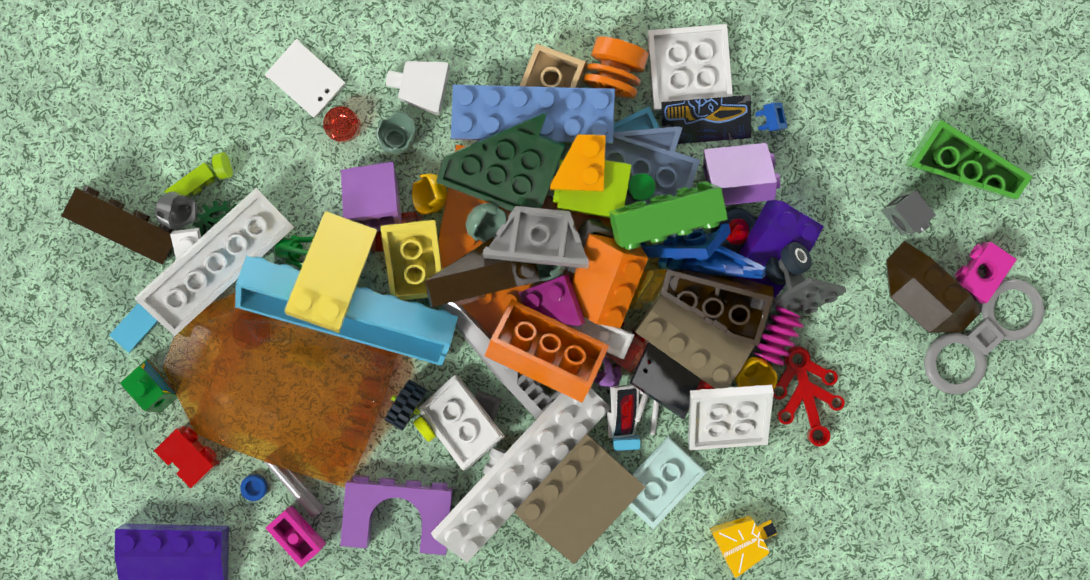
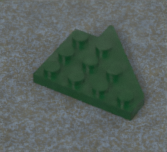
(506, 167)

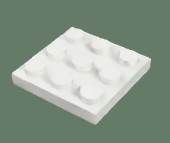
(689, 63)
(730, 417)

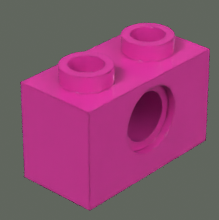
(997, 267)
(296, 536)

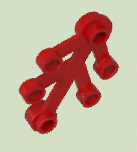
(806, 390)

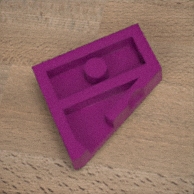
(555, 300)

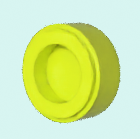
(424, 429)

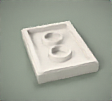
(460, 422)

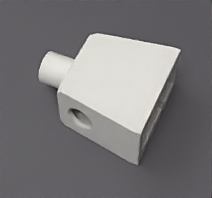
(421, 84)

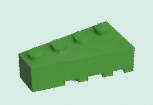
(965, 161)
(668, 215)

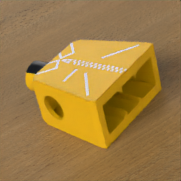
(743, 542)

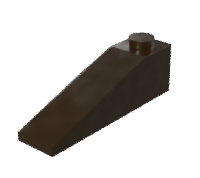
(477, 276)
(728, 303)

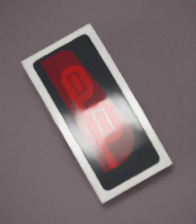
(623, 411)

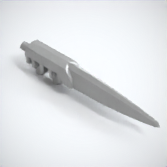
(525, 389)

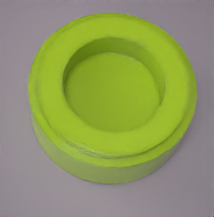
(222, 166)

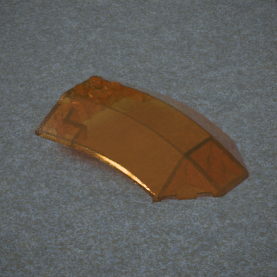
(278, 389)

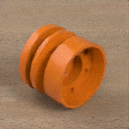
(617, 62)

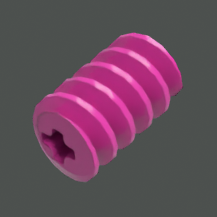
(779, 336)

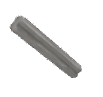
(297, 489)

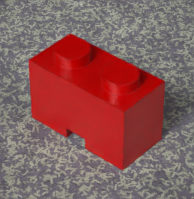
(187, 455)

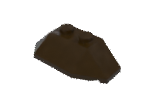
(928, 292)

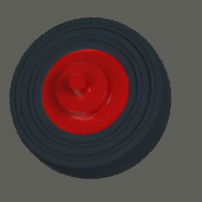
(740, 224)

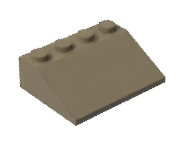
(693, 342)
(580, 499)

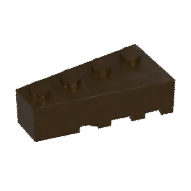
(118, 223)

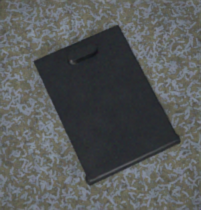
(665, 380)

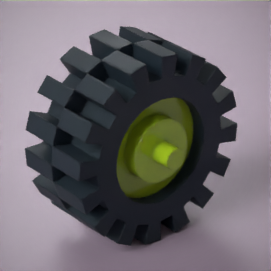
(405, 405)

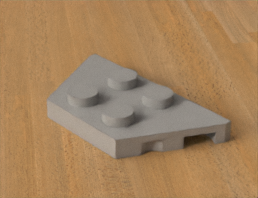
(538, 238)

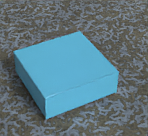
(626, 443)

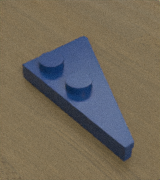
(692, 245)
(720, 263)

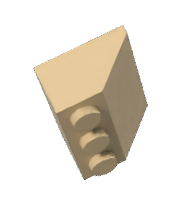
(553, 69)

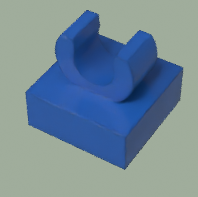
(775, 117)

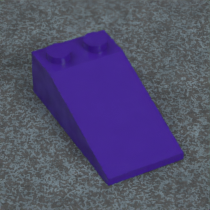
(775, 229)

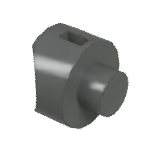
(172, 210)

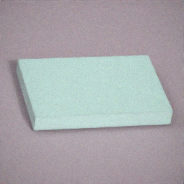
(667, 478)

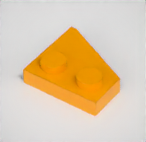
(582, 165)

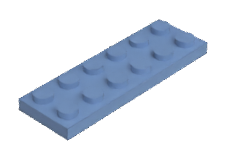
(488, 109)

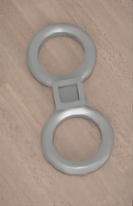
(984, 338)

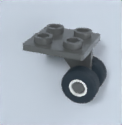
(801, 293)

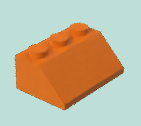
(610, 281)

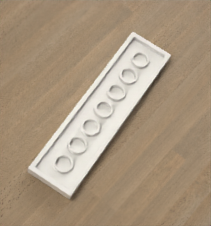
(518, 473)

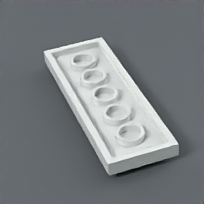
(213, 262)

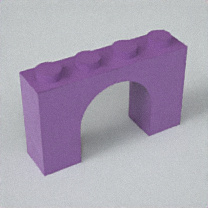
(364, 495)

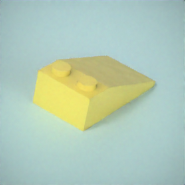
(331, 272)

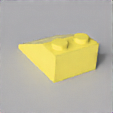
(410, 257)

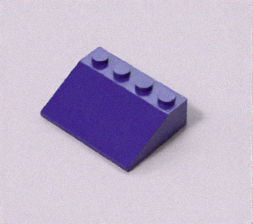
(171, 552)

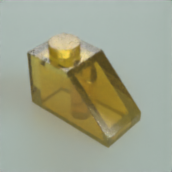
(648, 287)

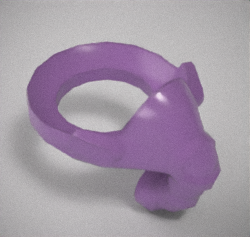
(609, 377)

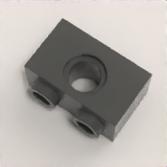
(909, 213)

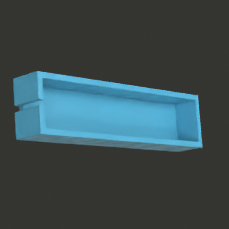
(370, 320)

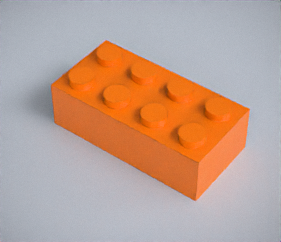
(546, 350)

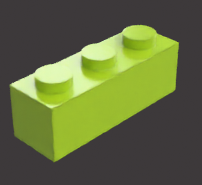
(194, 181)

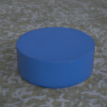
(254, 487)

